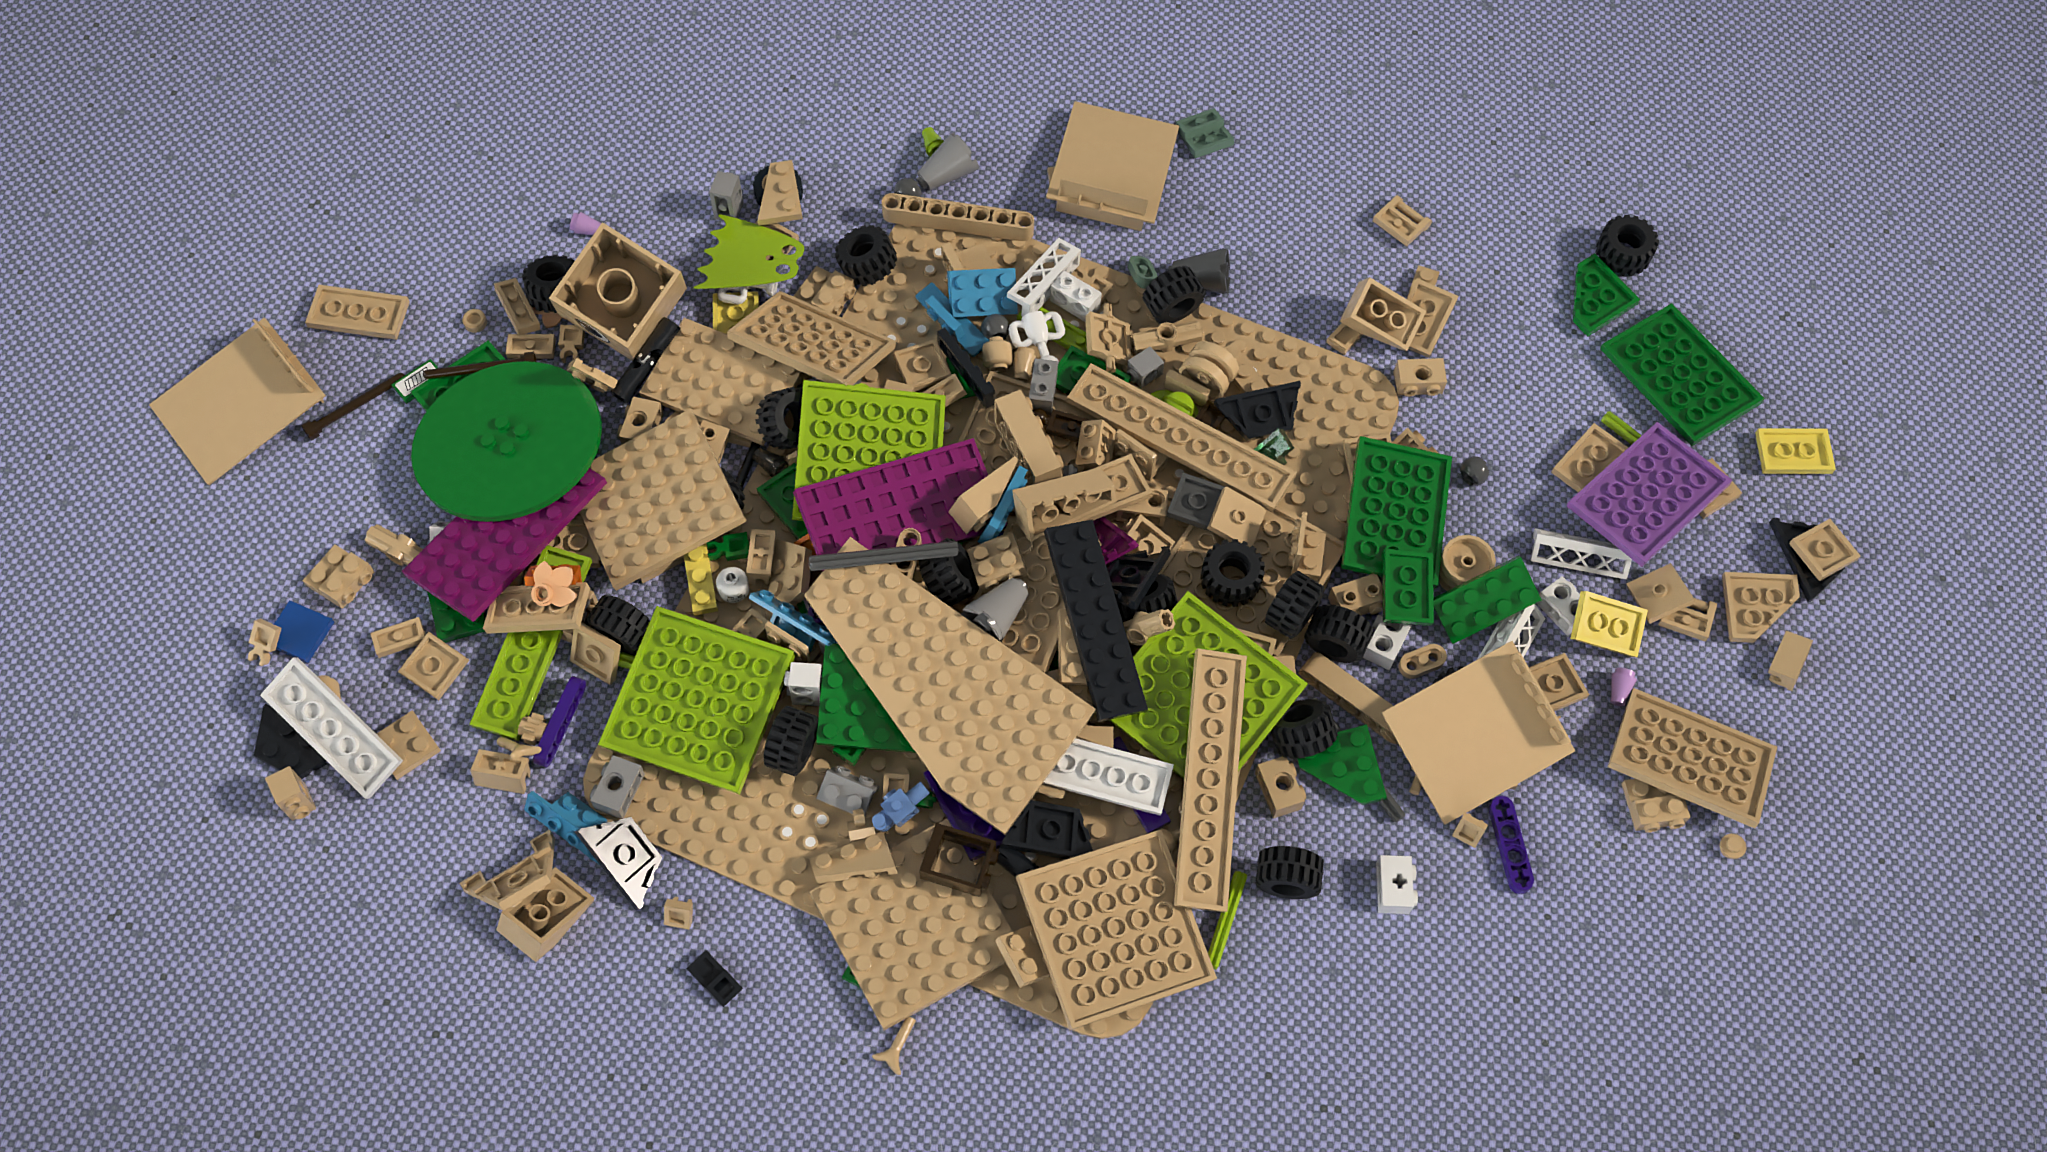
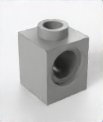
(1145, 367)

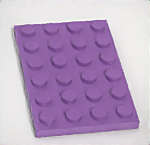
(1649, 494)

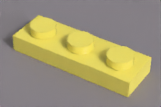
(700, 581)

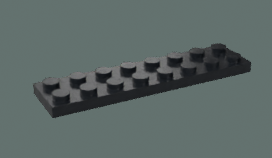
(1095, 620)

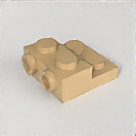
(827, 290)
(1147, 535)
(997, 562)
(339, 576)
(1654, 807)

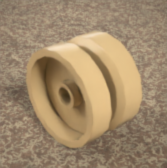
(1210, 367)
(1464, 559)

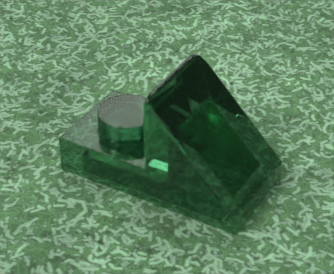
(1276, 446)

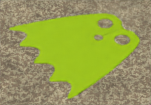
(742, 254)

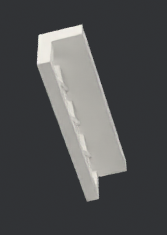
(1042, 290)
(1580, 544)
(1510, 629)

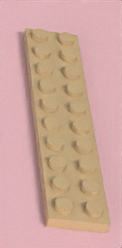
(1181, 437)
(1210, 781)

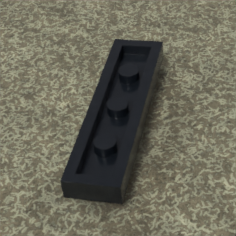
(961, 361)

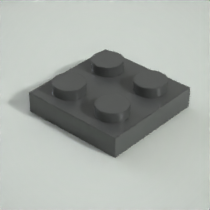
(1194, 501)

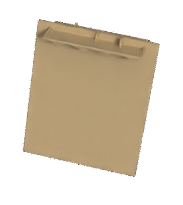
(1112, 166)
(237, 401)
(1478, 732)

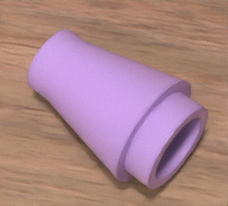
(583, 224)
(1621, 685)

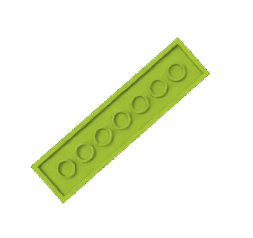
(521, 666)

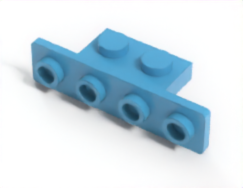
(938, 309)
(791, 621)
(564, 817)

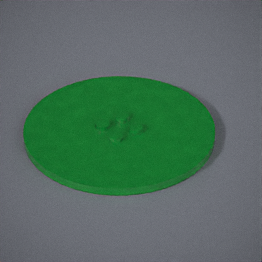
(506, 441)

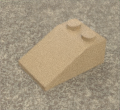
(1382, 314)
(976, 504)
(544, 916)

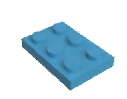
(981, 292)
(1004, 506)

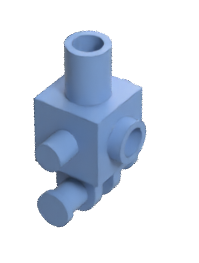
(899, 807)

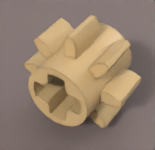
(532, 728)

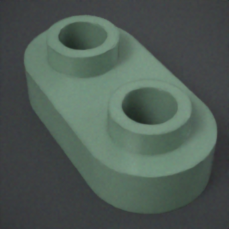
(1141, 271)

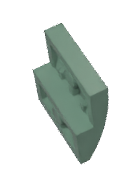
(1205, 133)

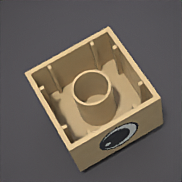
(618, 291)

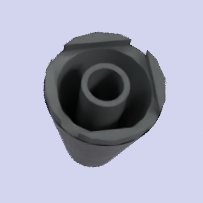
(1210, 269)

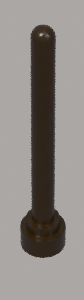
(472, 368)
(314, 428)

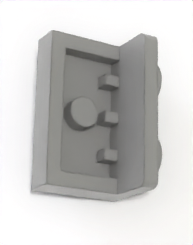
(847, 790)

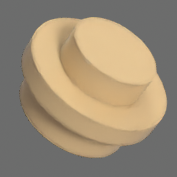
(1732, 846)

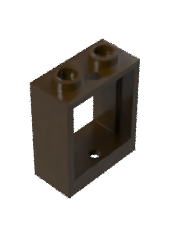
(967, 839)

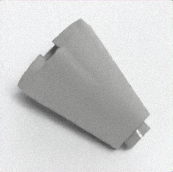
(947, 163)
(998, 608)

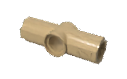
(1177, 334)
(396, 547)
(1147, 625)

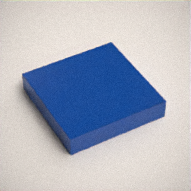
(301, 631)

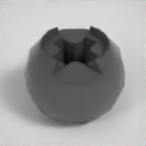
(907, 186)
(994, 326)
(1474, 470)

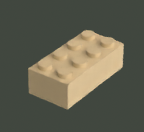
(1026, 439)

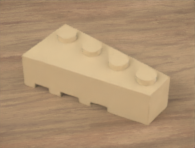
(1061, 501)

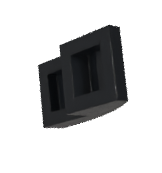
(714, 978)

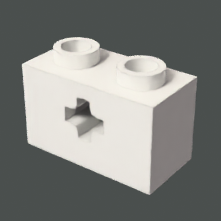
(1389, 896)

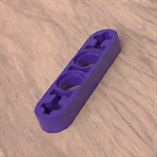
(560, 721)
(1513, 844)

